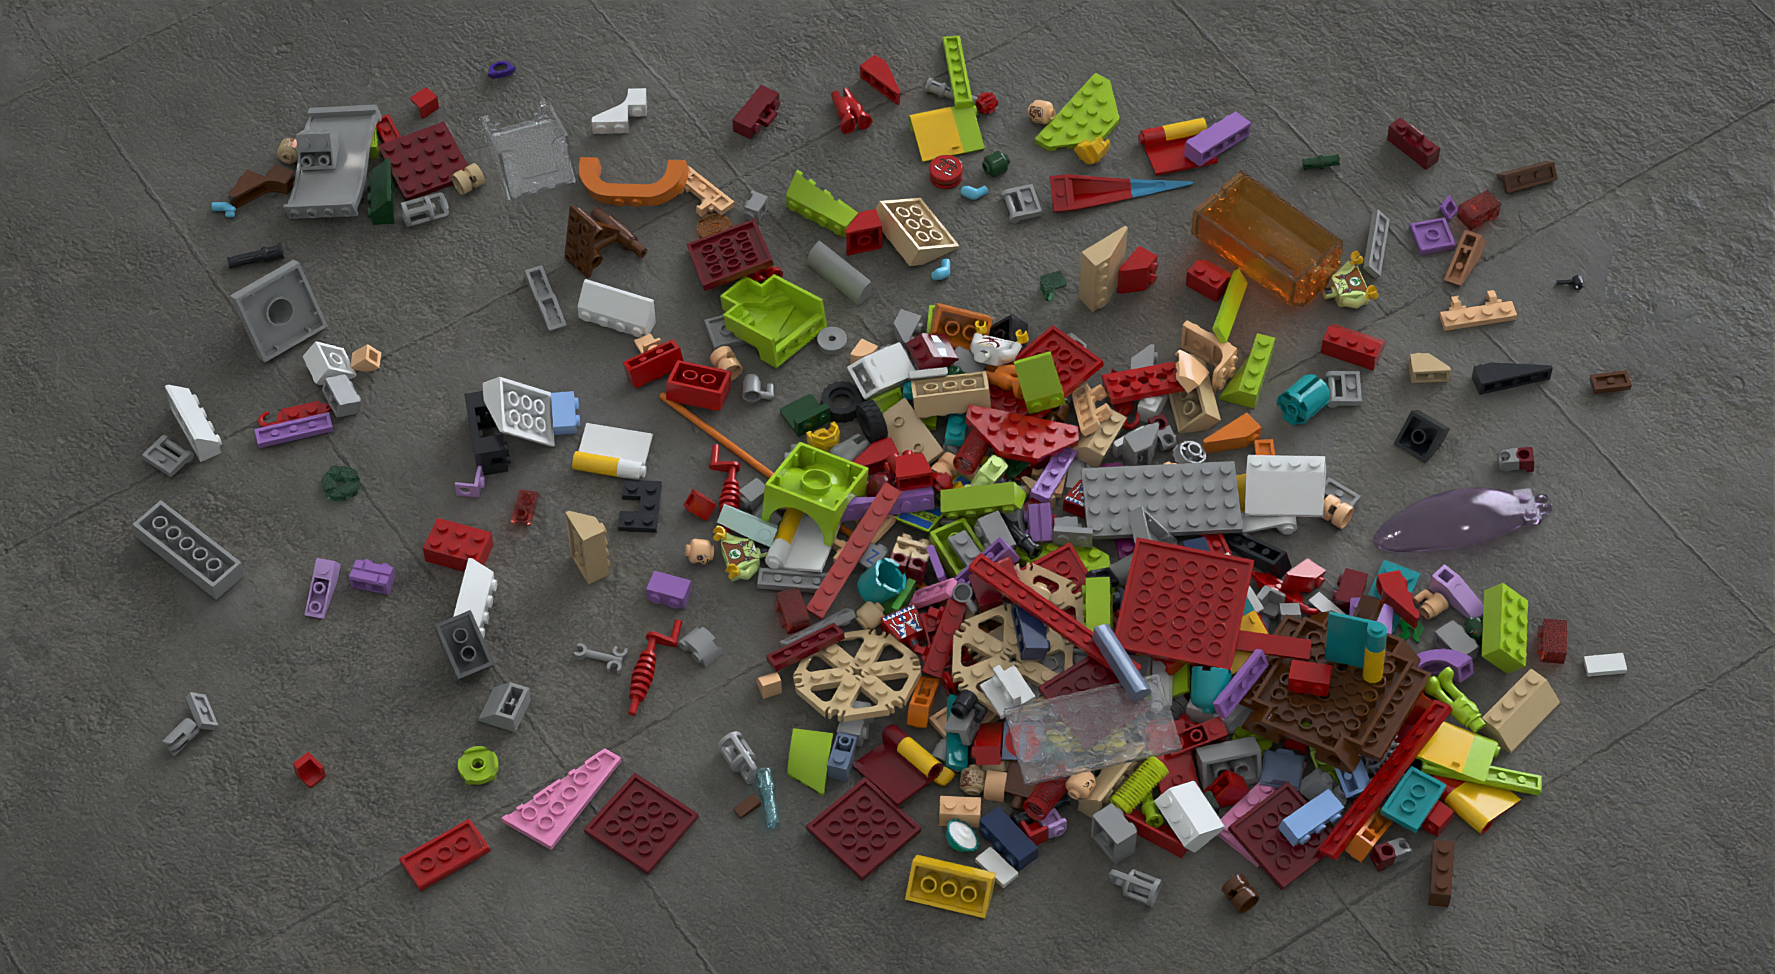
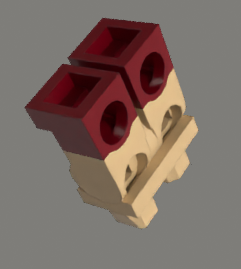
(914, 553)

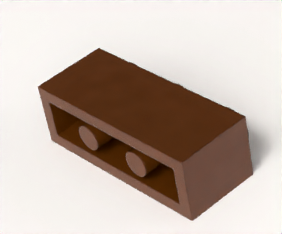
(1441, 873)

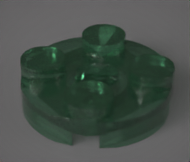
(337, 474)

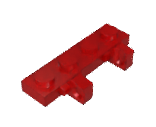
(937, 653)

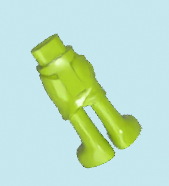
(1463, 709)

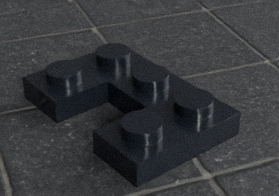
(649, 495)

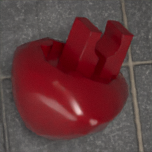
(877, 481)

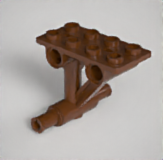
(588, 237)

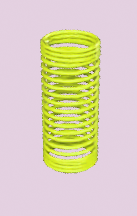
(1153, 764)

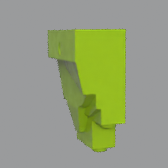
(773, 316)

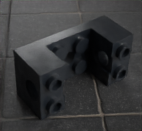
(489, 451)

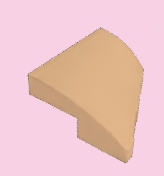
(1189, 371)

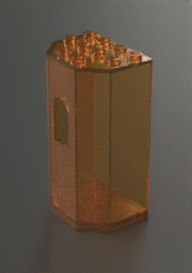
(1252, 223)

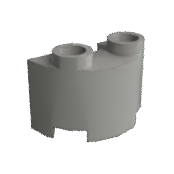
(701, 645)

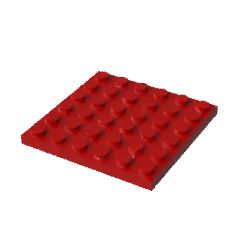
(1183, 604)

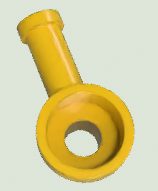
(944, 777)

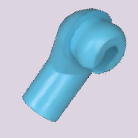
(973, 193)
(224, 206)
(942, 272)

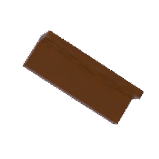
(1528, 176)

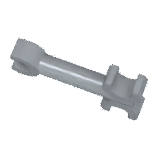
(613, 660)

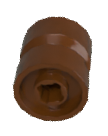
(1240, 893)

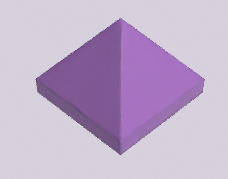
(1448, 208)

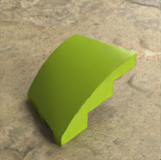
(809, 758)

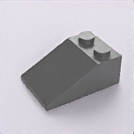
(463, 646)

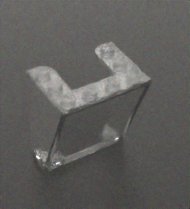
(531, 154)

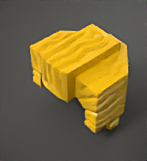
(1092, 151)
(823, 438)

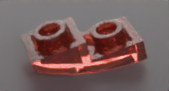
(524, 507)

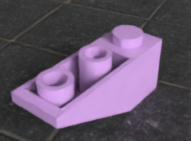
(322, 587)
(1456, 592)

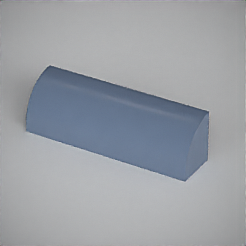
(1120, 662)

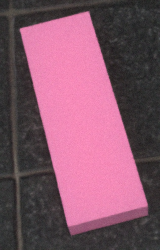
(933, 593)

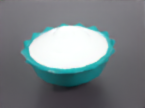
(961, 836)

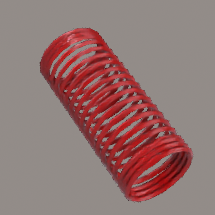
(975, 460)
(1038, 801)

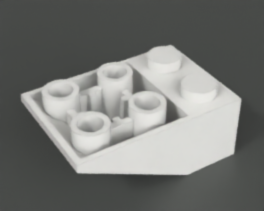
(881, 370)

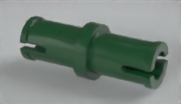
(1321, 162)

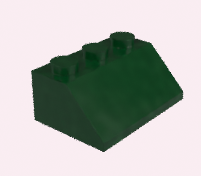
(382, 194)

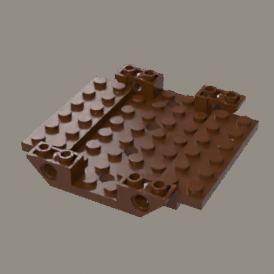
(1356, 715)

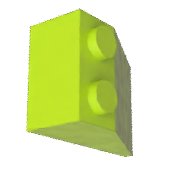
(1039, 382)

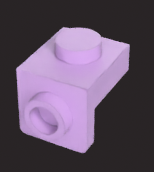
(1054, 823)

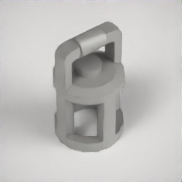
(428, 208)
(743, 761)
(1131, 883)

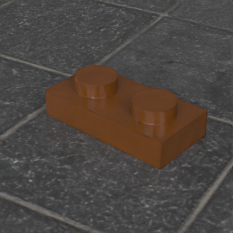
(1610, 382)

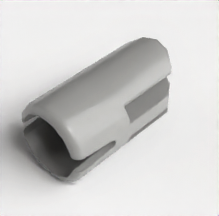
(180, 736)

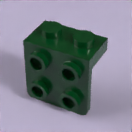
(805, 414)

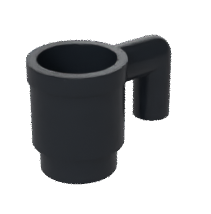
(965, 703)

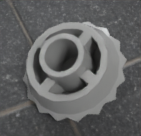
(1189, 453)

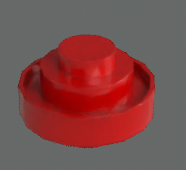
(942, 482)

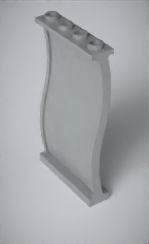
(339, 189)

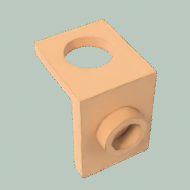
(646, 343)

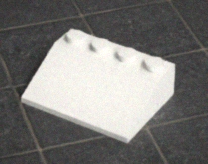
(520, 410)
(1285, 486)

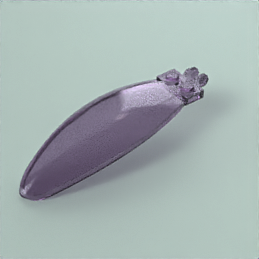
(1460, 519)

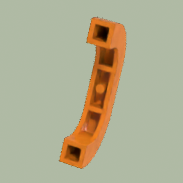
(633, 194)

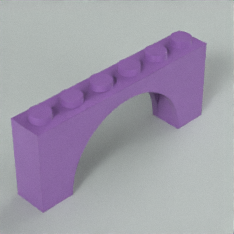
(908, 501)

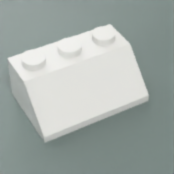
(1190, 815)

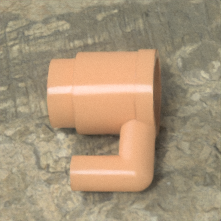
(1433, 605)

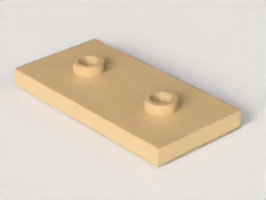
(911, 432)

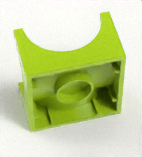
(816, 485)

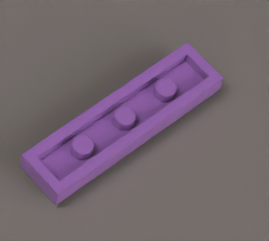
(293, 430)
(1053, 475)
(1241, 683)

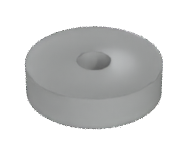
(832, 347)

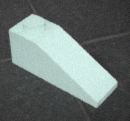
(748, 525)

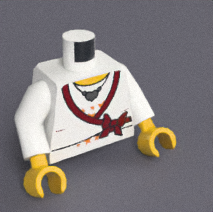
(995, 350)

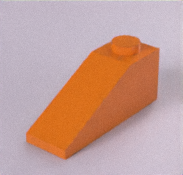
(1235, 435)
(922, 702)
(1368, 835)

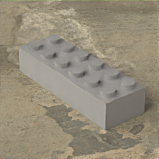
(188, 550)

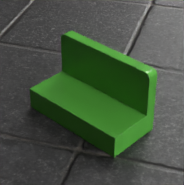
(900, 600)

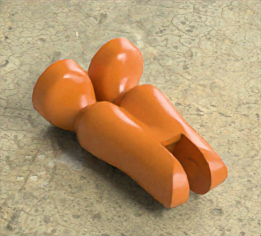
(1005, 378)

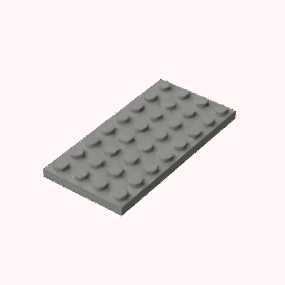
(1179, 496)

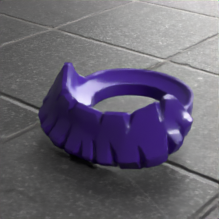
(498, 74)

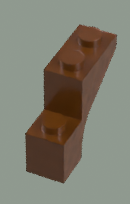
(254, 185)

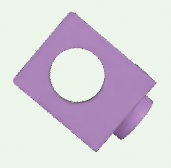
(474, 488)

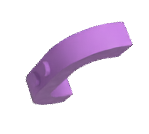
(1437, 660)

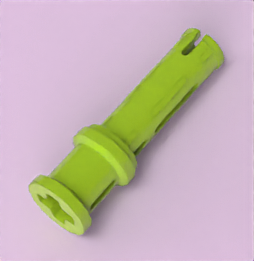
(1150, 810)

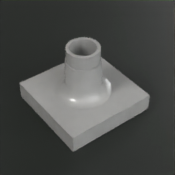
(278, 310)
(1142, 526)

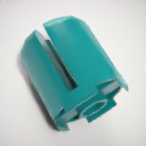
(1303, 399)

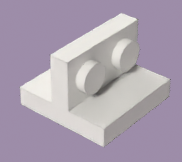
(1006, 689)

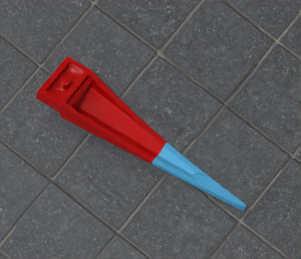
(1083, 192)

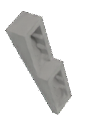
(545, 298)

